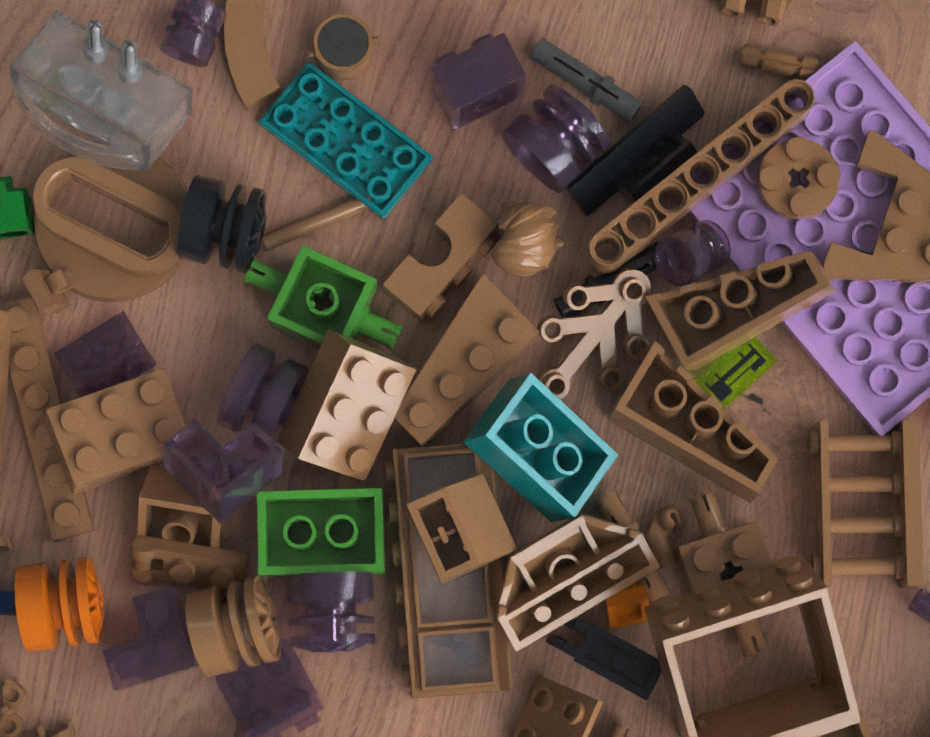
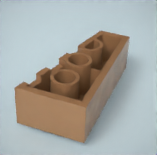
(729, 310)
(469, 357)
(692, 427)

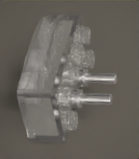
(100, 93)

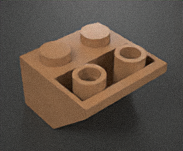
(461, 528)

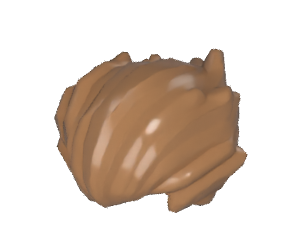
(527, 238)

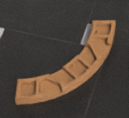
(247, 51)

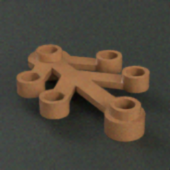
(598, 329)

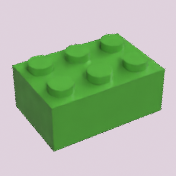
(320, 531)

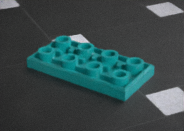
(346, 140)

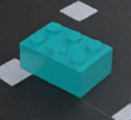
(541, 448)

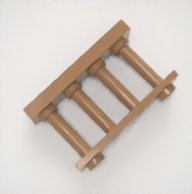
(903, 483)

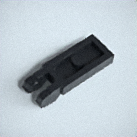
(611, 658)

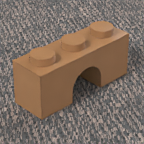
(422, 287)

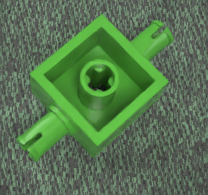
(314, 278)

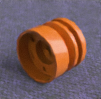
(49, 605)

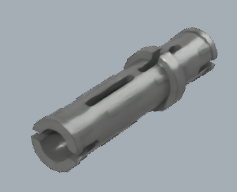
(548, 55)

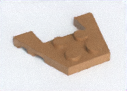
(904, 236)

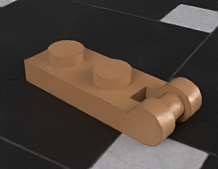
(186, 563)

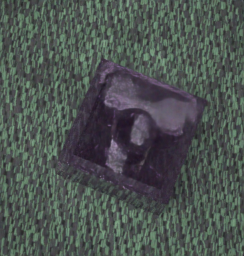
(477, 80)

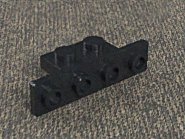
(642, 155)

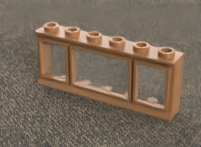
(450, 626)

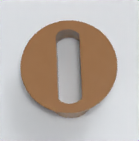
(98, 263)

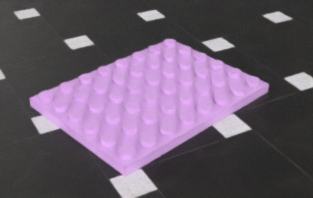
(866, 334)

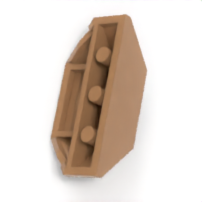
(568, 575)

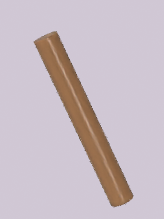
(313, 223)

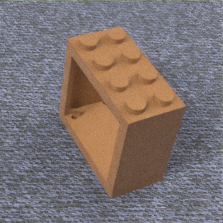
(794, 711)

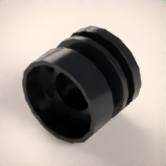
(214, 223)

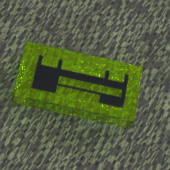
(736, 371)

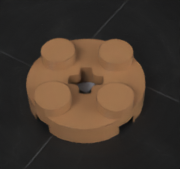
(798, 156)

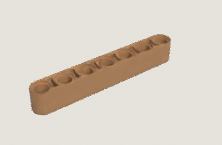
(710, 159)

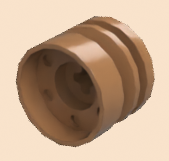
(233, 626)

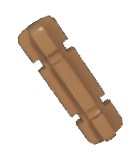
(778, 62)

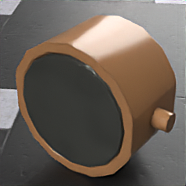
(343, 46)

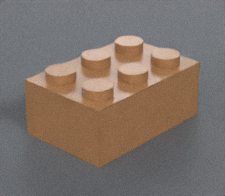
(346, 406)
(114, 430)

